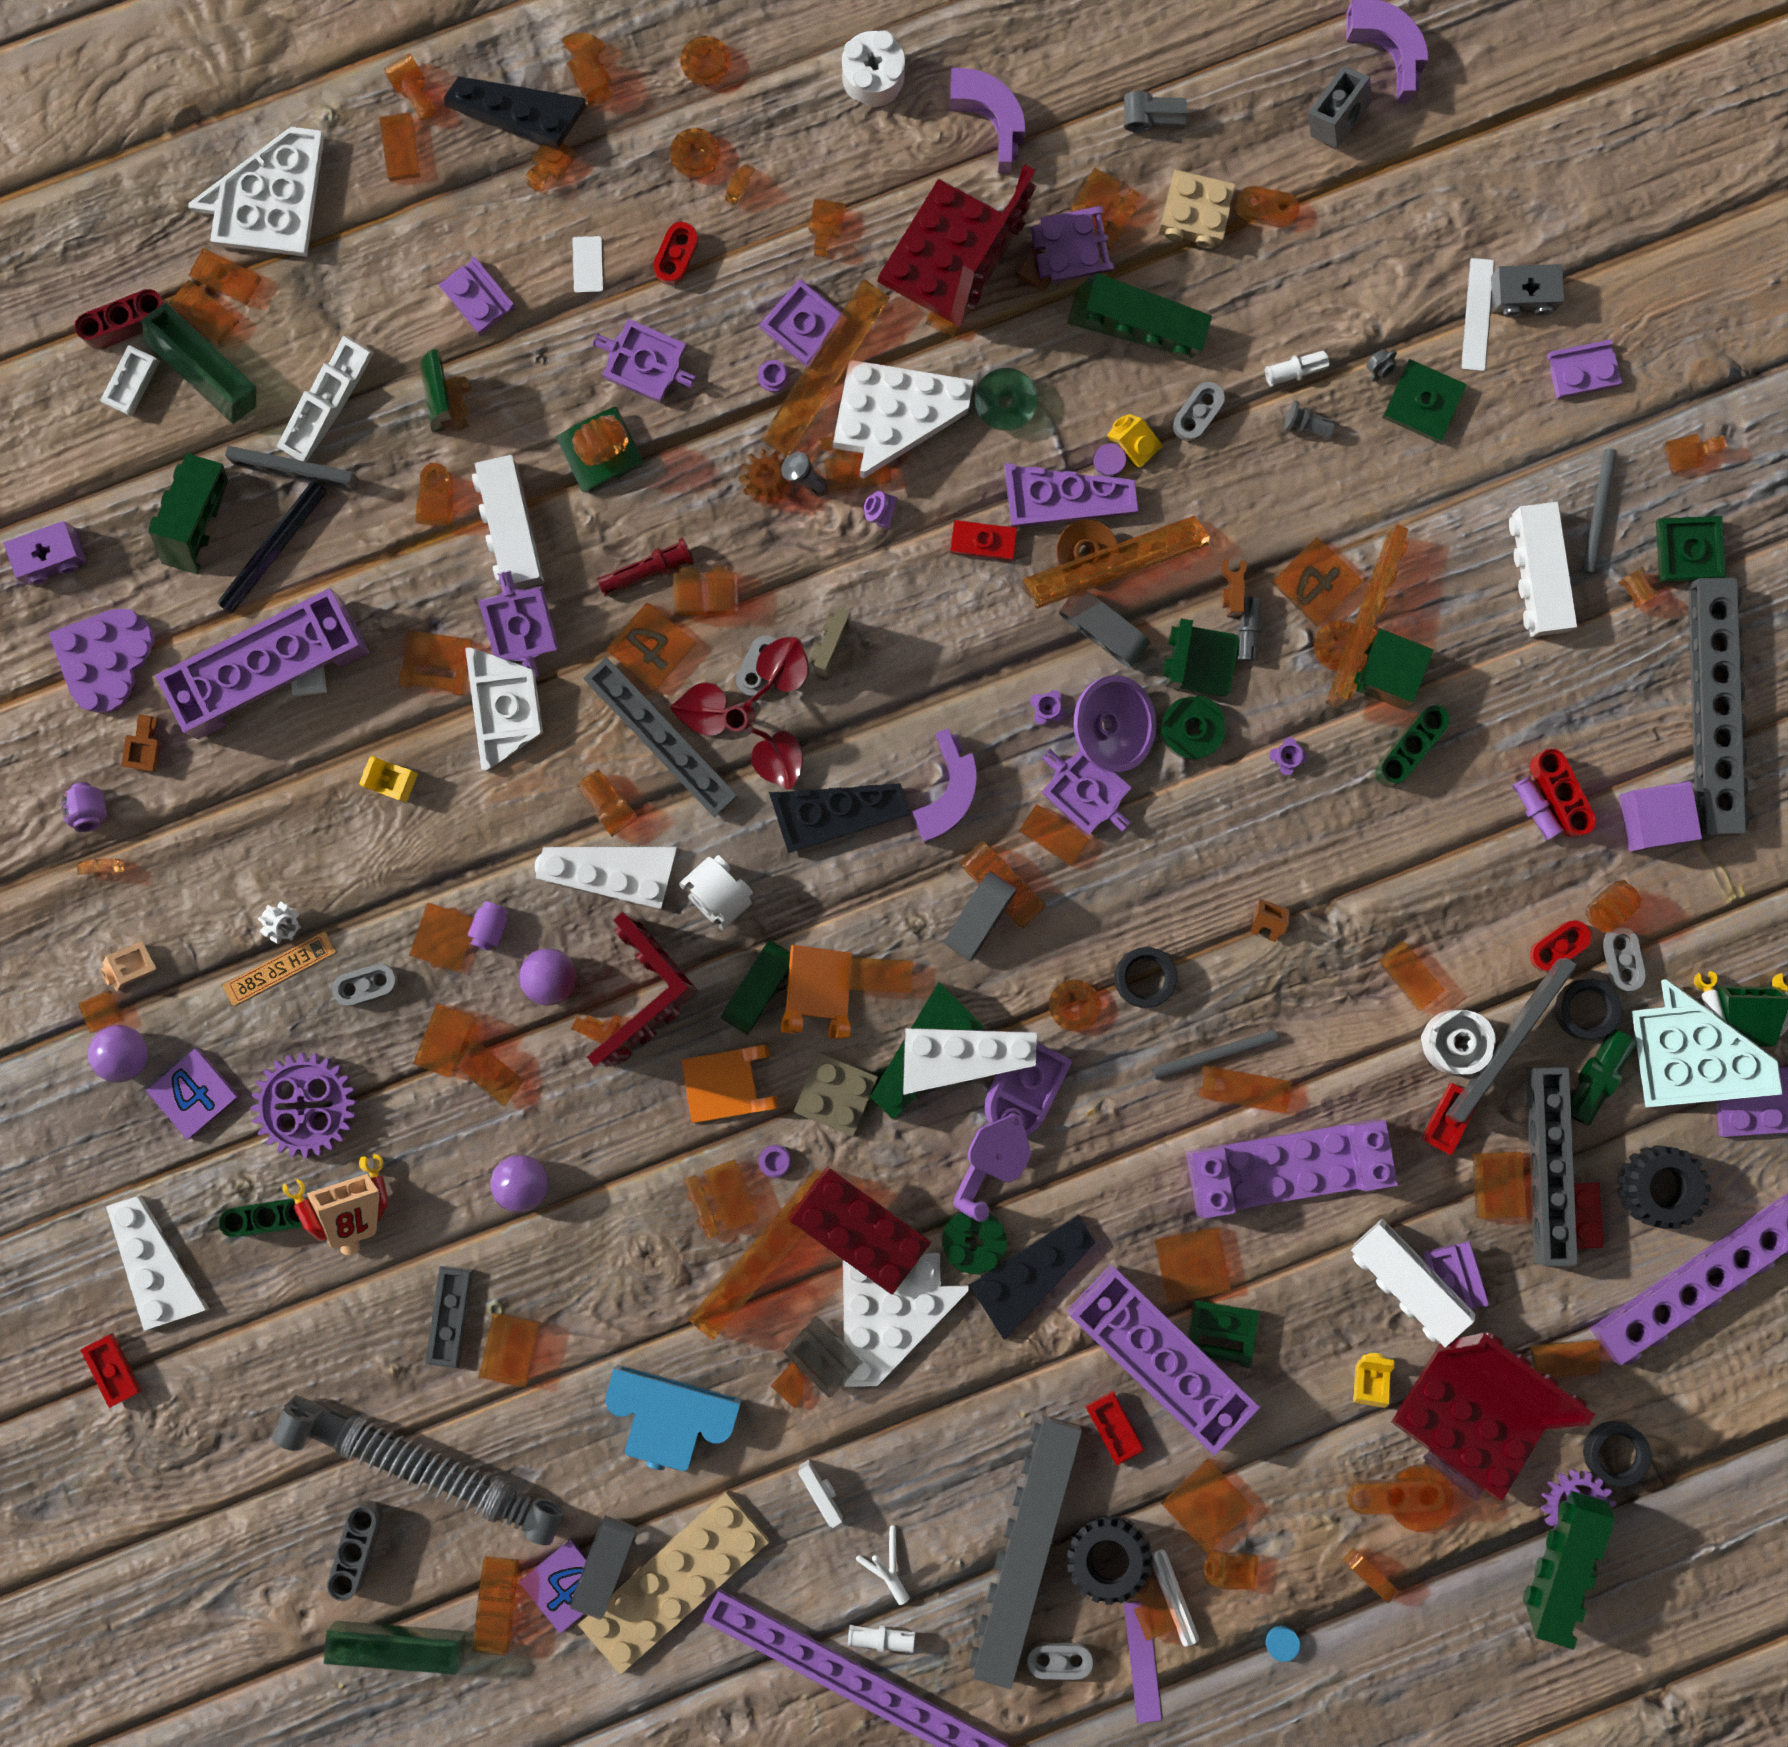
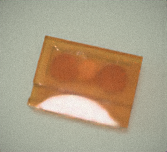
(1499, 1185)
(509, 1349)

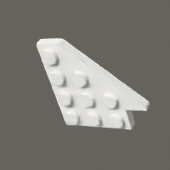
(268, 197)
(894, 410)

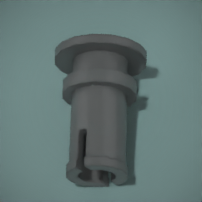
(1306, 421)
(800, 471)

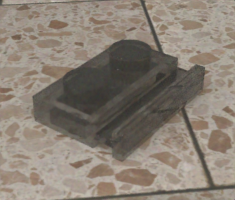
(823, 1357)

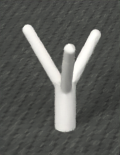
(888, 1575)

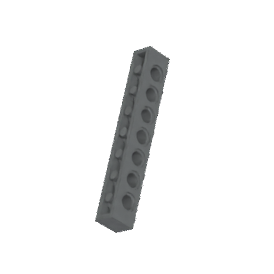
(1706, 720)

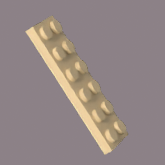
(674, 1582)

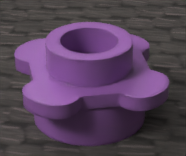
(1052, 699)
(1297, 756)

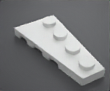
(616, 872)
(955, 1056)
(152, 1267)

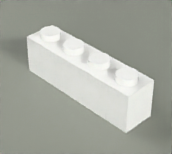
(508, 521)
(1543, 569)
(1413, 1283)

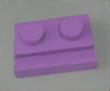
(477, 296)
(1584, 369)
(1460, 1271)

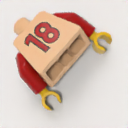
(344, 1210)

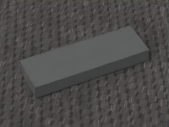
(449, 1316)

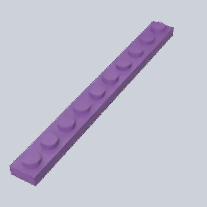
(843, 1675)

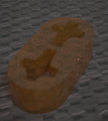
(1370, 1575)

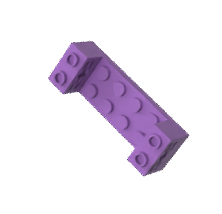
(260, 662)
(1291, 1167)
(1162, 1359)

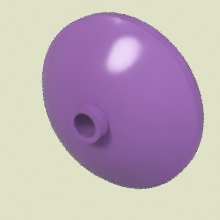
(1127, 722)

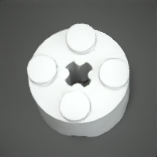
(871, 51)
(717, 891)
(1476, 1045)

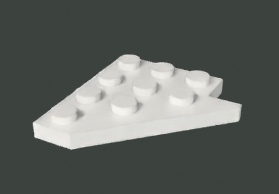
(888, 1326)

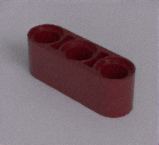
(109, 314)

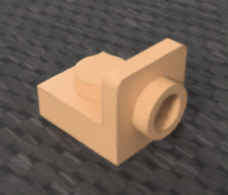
(127, 965)

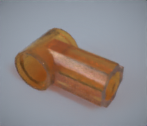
(610, 807)

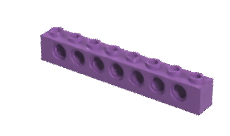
(1613, 1329)

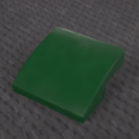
(435, 390)
(594, 476)

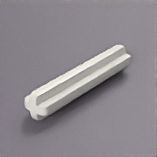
(1174, 1598)

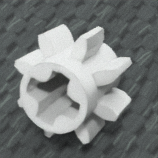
(279, 922)

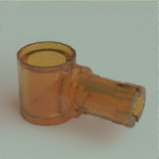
(408, 81)

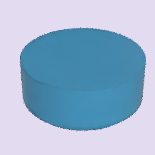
(1282, 1643)

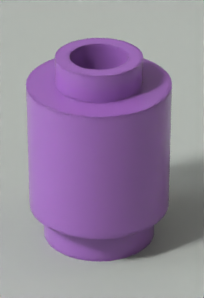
(488, 926)

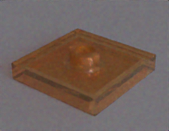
(1192, 1265)
(1207, 1505)

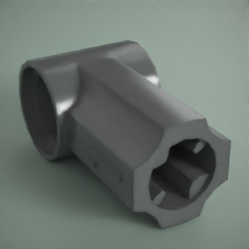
(1145, 112)

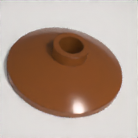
(1085, 533)

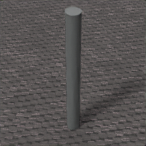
(1599, 511)
(1215, 1054)

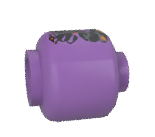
(84, 807)

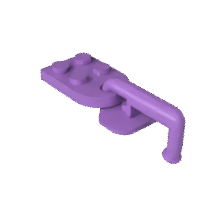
(1014, 1110)

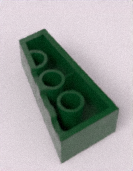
(1138, 316)
(940, 1012)
(1568, 1568)

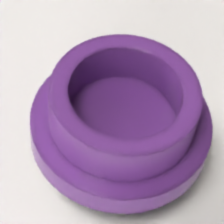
(773, 376)

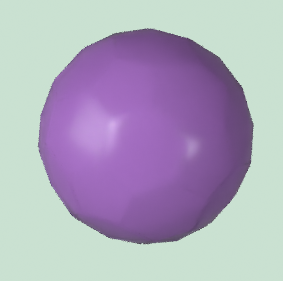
(548, 977)
(118, 1053)
(519, 1183)

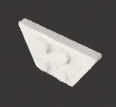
(503, 706)

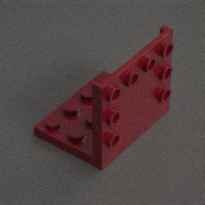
(955, 248)
(663, 1008)
(1485, 1410)

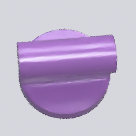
(880, 508)

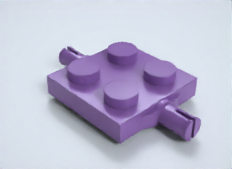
(644, 361)
(518, 623)
(1085, 792)

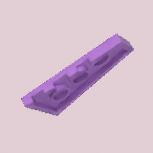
(1055, 497)

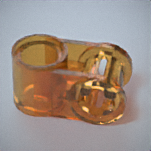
(435, 502)

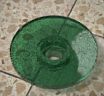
(1006, 384)

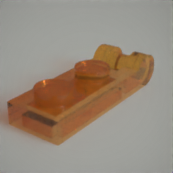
(1246, 1089)

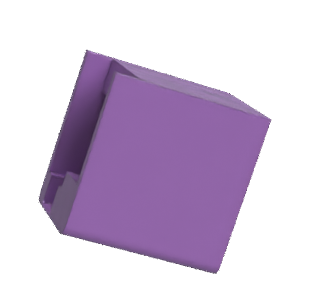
(1660, 816)

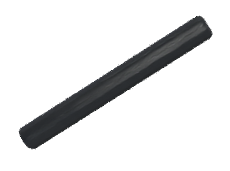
(272, 547)

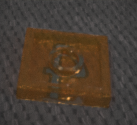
(1316, 581)
(651, 646)

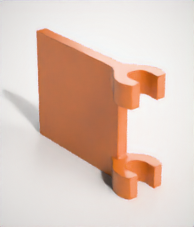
(817, 990)
(724, 1084)

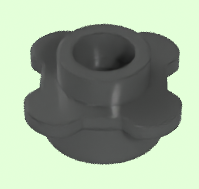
(1381, 364)

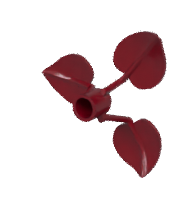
(704, 704)

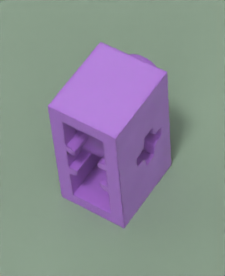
(29, 550)

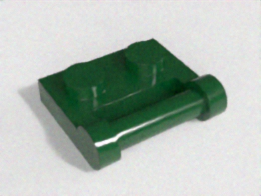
(1226, 1323)

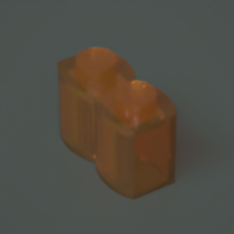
(705, 593)

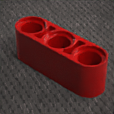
(1563, 776)

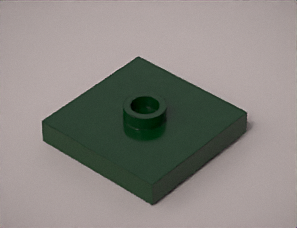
(1424, 401)
(1690, 548)

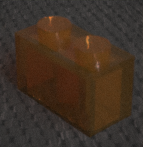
(446, 1039)

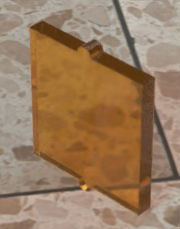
(442, 937)

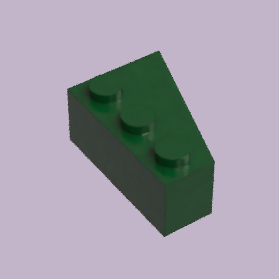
(186, 512)

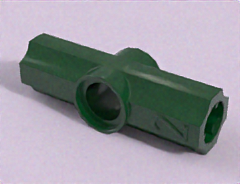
(1600, 1076)

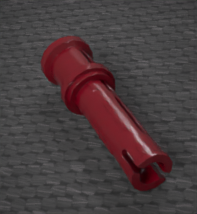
(658, 563)

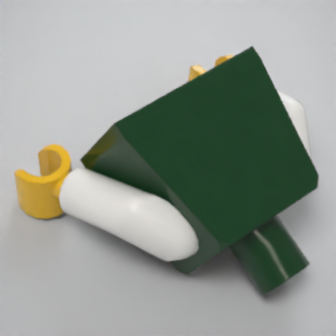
(1752, 1011)

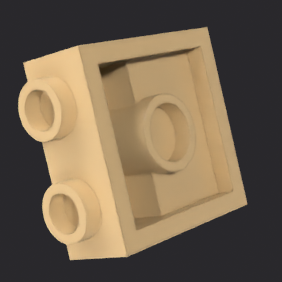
(1196, 209)

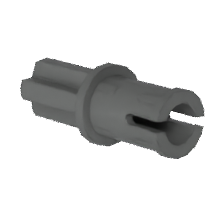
(1249, 630)

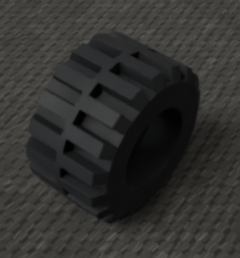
(1689, 1193)
(1090, 1580)

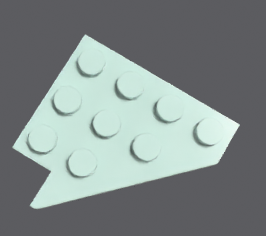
(1697, 1056)

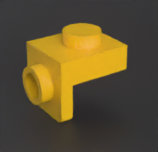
(1135, 439)
(388, 779)
(1373, 1380)

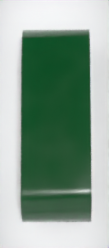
(1422, 735)
(757, 987)
(254, 1221)

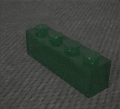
(199, 363)
(395, 1647)

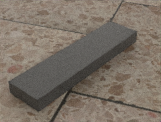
(292, 468)

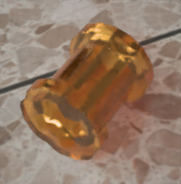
(1638, 587)

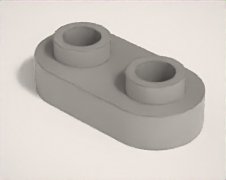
(1197, 412)
(749, 667)
(1627, 958)
(365, 983)
(1059, 1661)

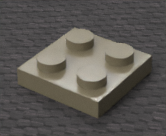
(835, 630)
(835, 1094)

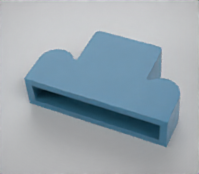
(668, 1416)

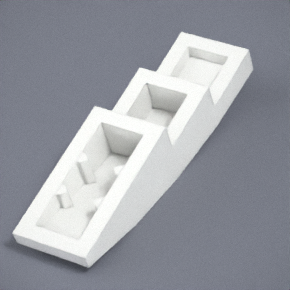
(325, 399)

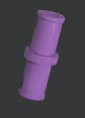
(1537, 808)

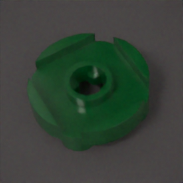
(1211, 727)
(959, 1252)

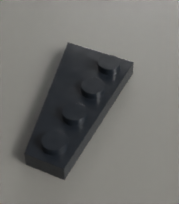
(520, 110)
(831, 813)
(1029, 1275)

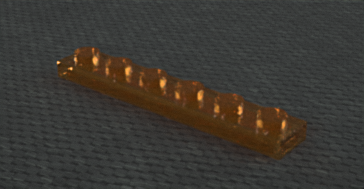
(825, 368)
(1115, 562)
(1371, 606)

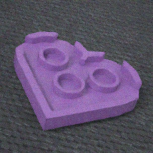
(101, 657)

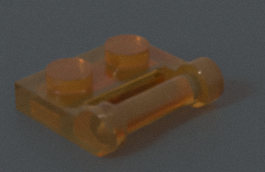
(435, 652)

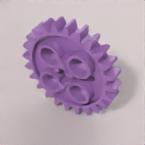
(303, 1077)

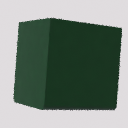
(1393, 669)

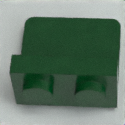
(1200, 659)

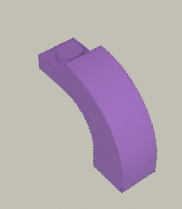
(1395, 32)
(990, 97)
(947, 812)

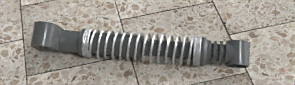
(352, 1438)

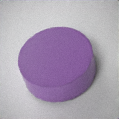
(1109, 460)
(775, 1161)

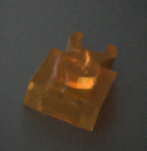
(1153, 1614)

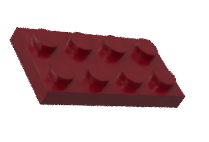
(859, 1230)

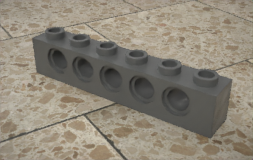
(1551, 1166)

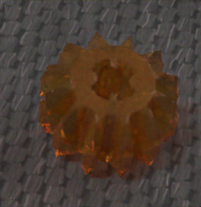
(600, 440)
(754, 476)
(1613, 906)

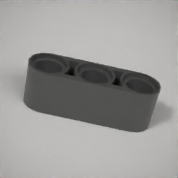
(1104, 627)
(980, 916)
(344, 1562)
(602, 1567)

